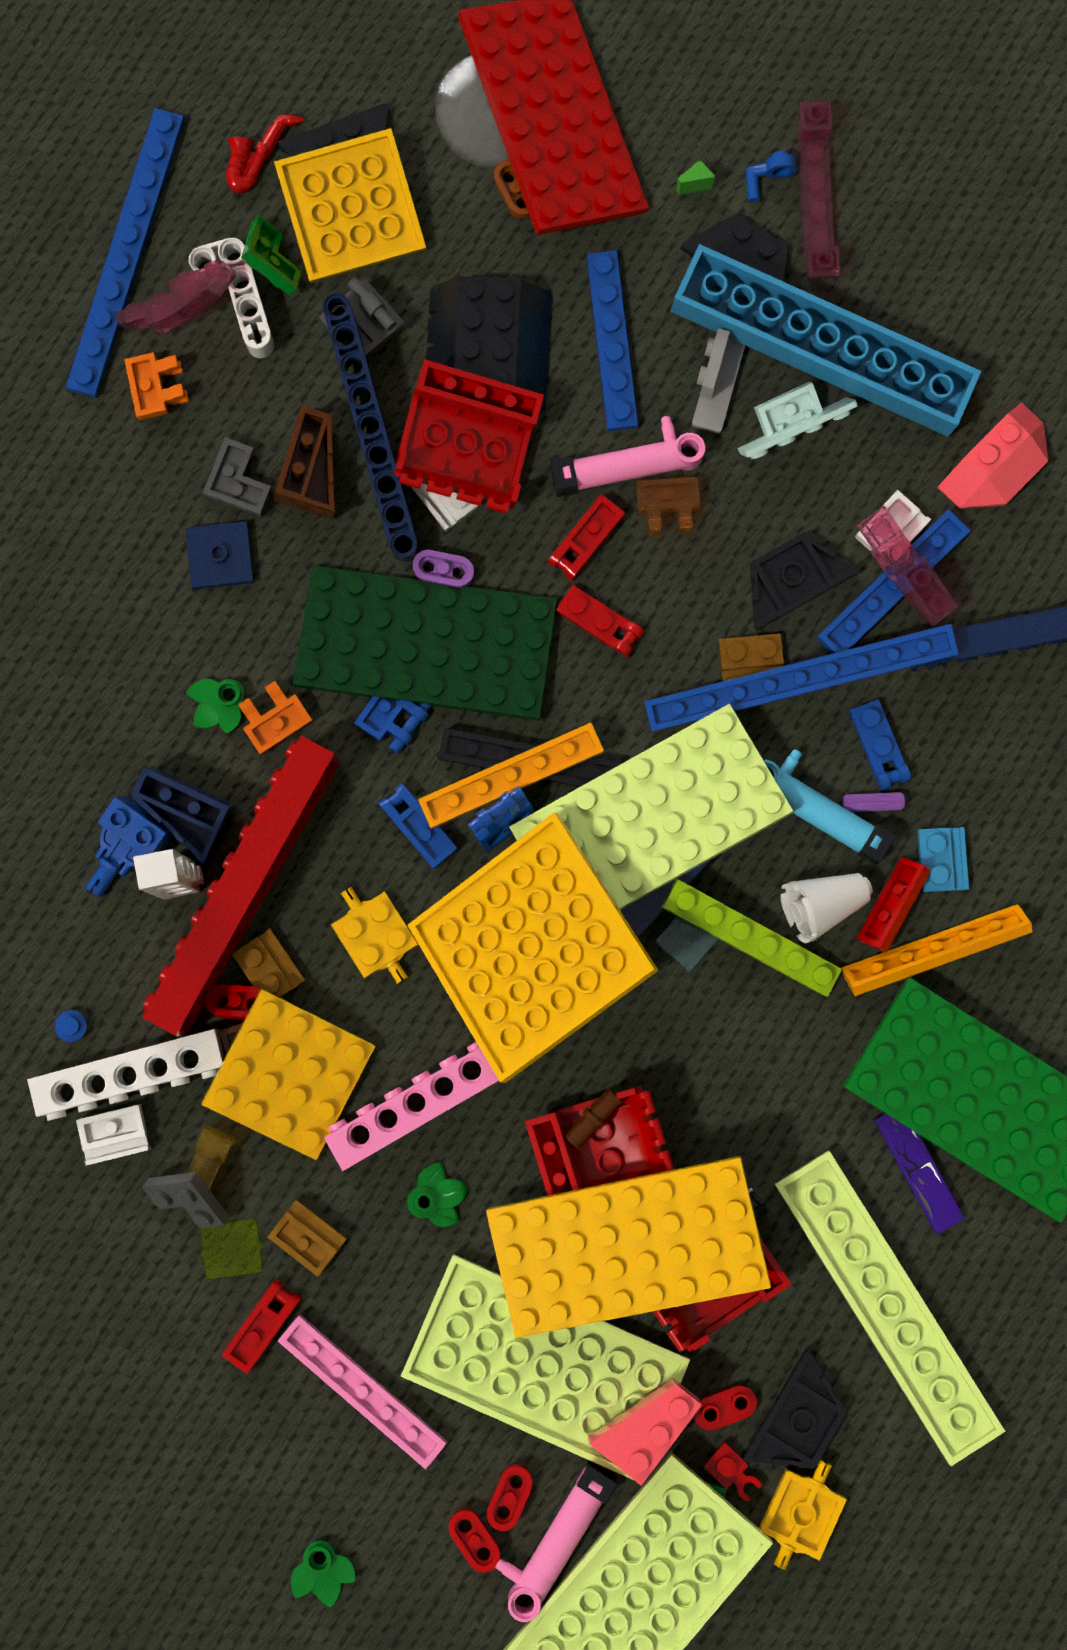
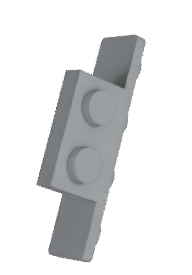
(717, 381)

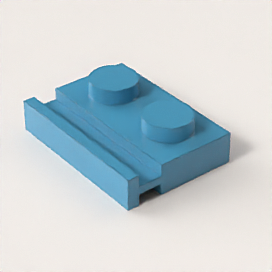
(945, 855)

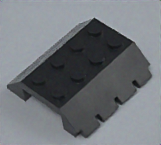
(492, 330)

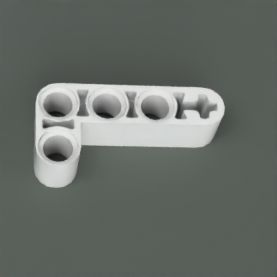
(243, 298)

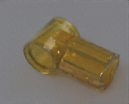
(211, 1154)

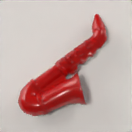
(246, 165)

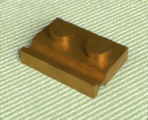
(749, 655)
(268, 965)
(307, 1237)

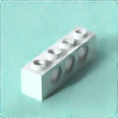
(167, 874)

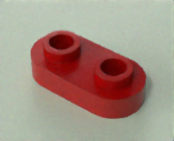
(238, 997)
(724, 1404)
(510, 1496)
(473, 1539)

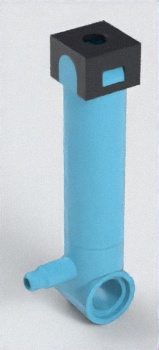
(867, 840)

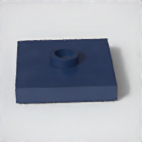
(219, 555)

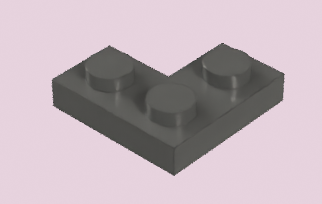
(228, 480)
(189, 1192)

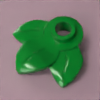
(214, 707)
(441, 1195)
(322, 1577)

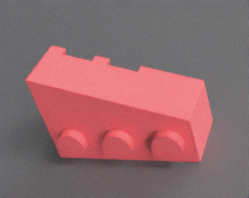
(647, 1430)

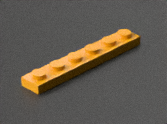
(514, 772)
(936, 950)

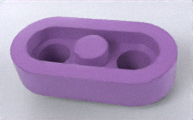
(444, 567)

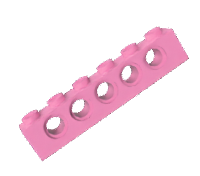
(349, 1152)

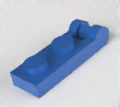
(879, 744)
(430, 843)

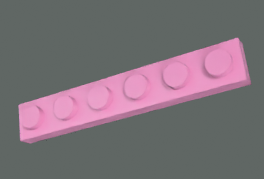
(362, 1391)

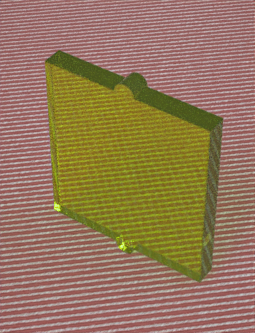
(231, 1249)

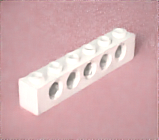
(47, 1088)

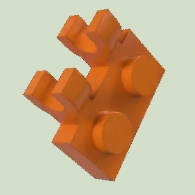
(147, 387)
(278, 723)

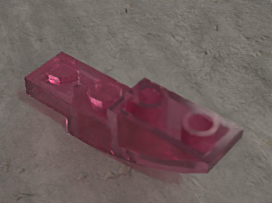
(188, 297)
(905, 568)

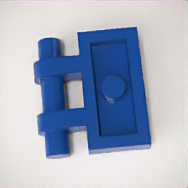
(381, 714)
(493, 824)

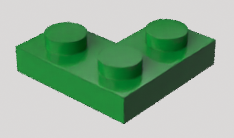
(263, 255)

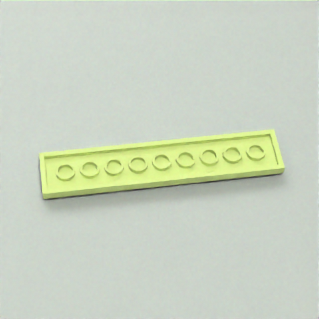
(889, 1308)

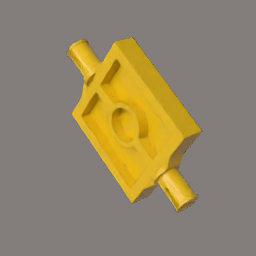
(374, 935)
(802, 1514)

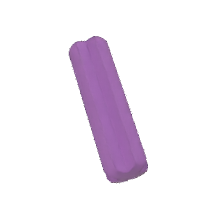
(874, 802)

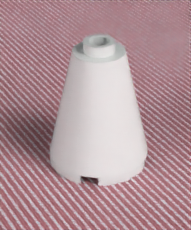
(823, 902)

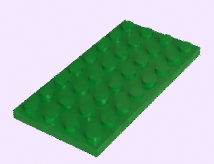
(969, 1095)

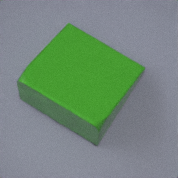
(695, 179)

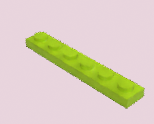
(751, 938)

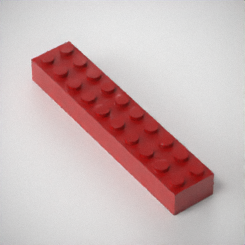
(241, 887)

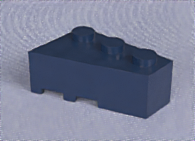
(185, 810)

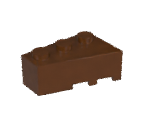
(308, 465)

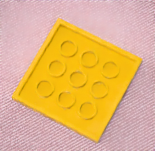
(350, 205)
(288, 1074)

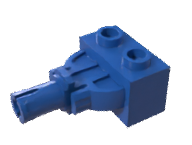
(125, 834)

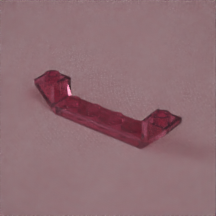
(814, 130)

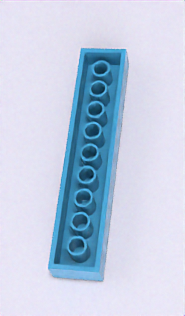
(825, 340)

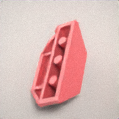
(999, 462)

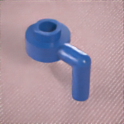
(778, 165)

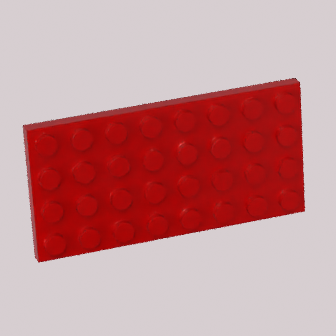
(552, 113)

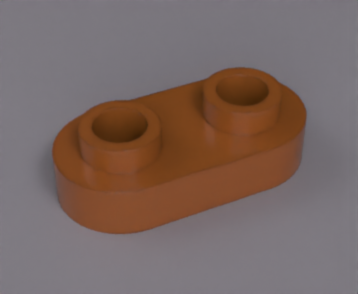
(509, 191)

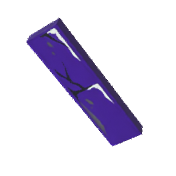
(920, 1174)

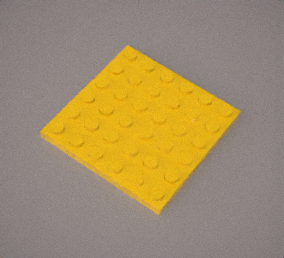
(531, 948)

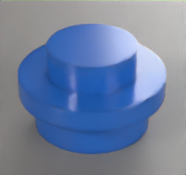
(71, 1026)

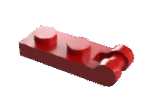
(587, 536)
(599, 620)
(260, 1327)

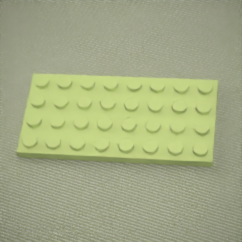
(670, 807)
(543, 1383)
(651, 1571)

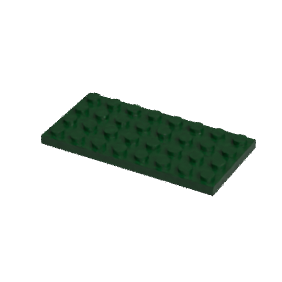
(425, 643)

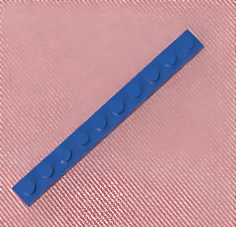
(125, 252)
(803, 677)

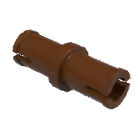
(593, 1118)

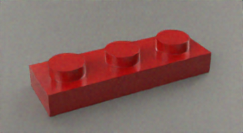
(893, 904)

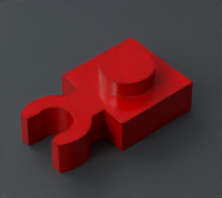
(728, 1468)

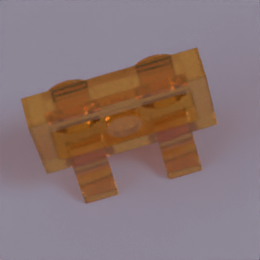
(668, 495)

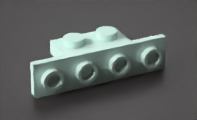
(791, 415)

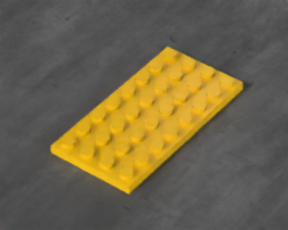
(628, 1247)

